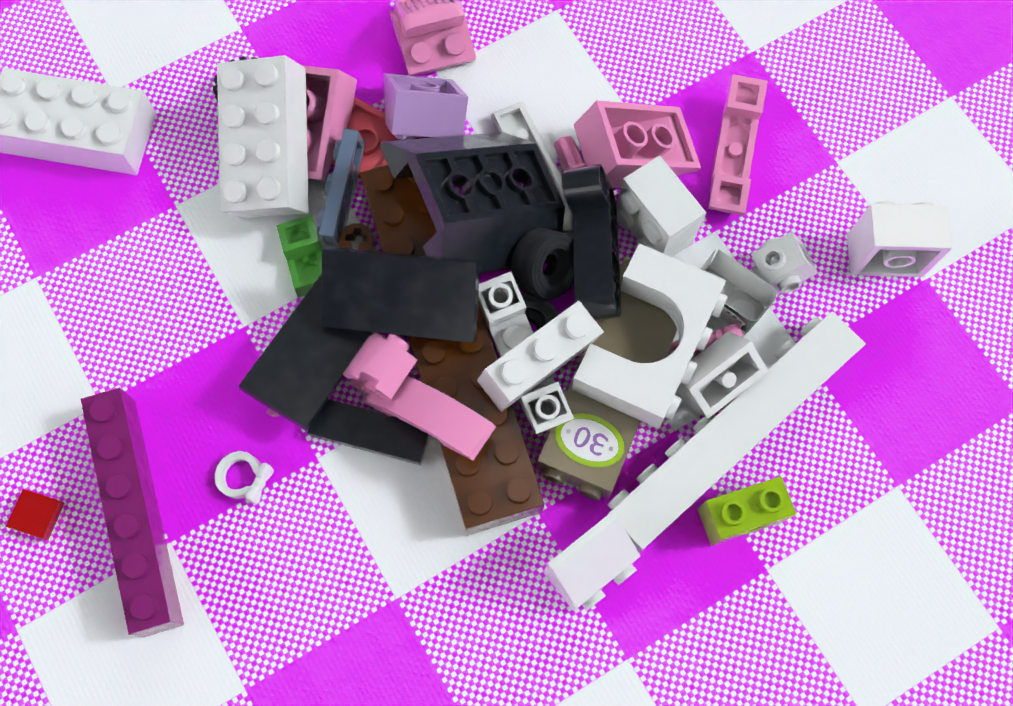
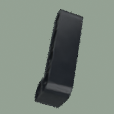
(594, 240)

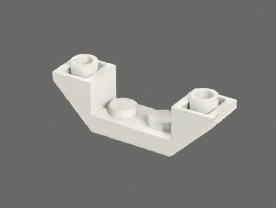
(508, 327)

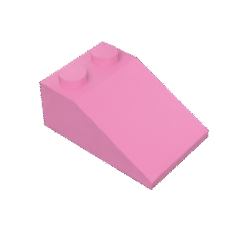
(328, 111)
(633, 134)

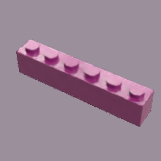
(131, 514)

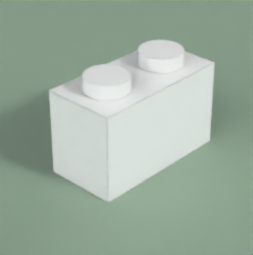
(722, 374)

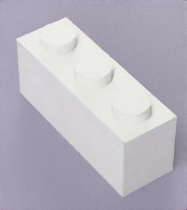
(539, 356)

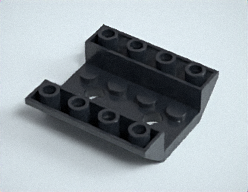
(495, 209)

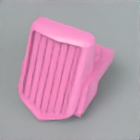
(432, 35)

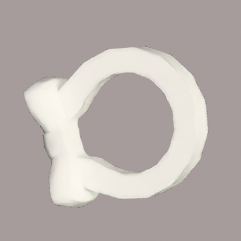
(250, 493)

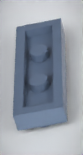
(341, 186)

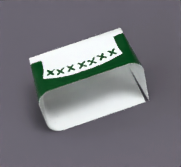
(741, 277)

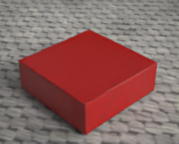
(35, 514)

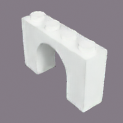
(650, 388)

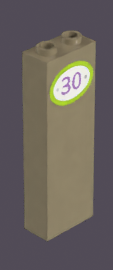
(597, 440)

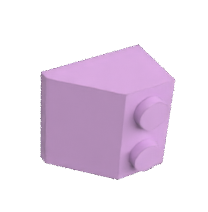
(423, 106)

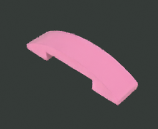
(736, 145)
(436, 415)

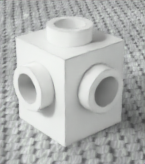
(783, 263)

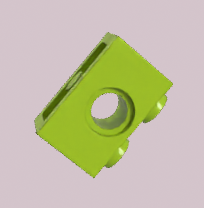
(746, 510)

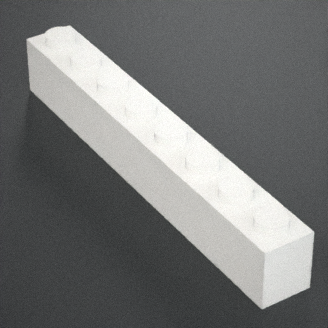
(735, 431)

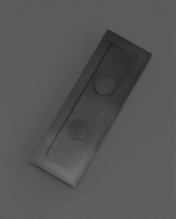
(369, 432)

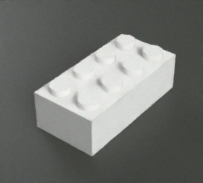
(74, 121)
(262, 137)

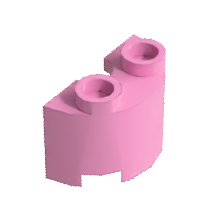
(380, 365)

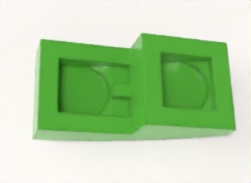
(302, 252)

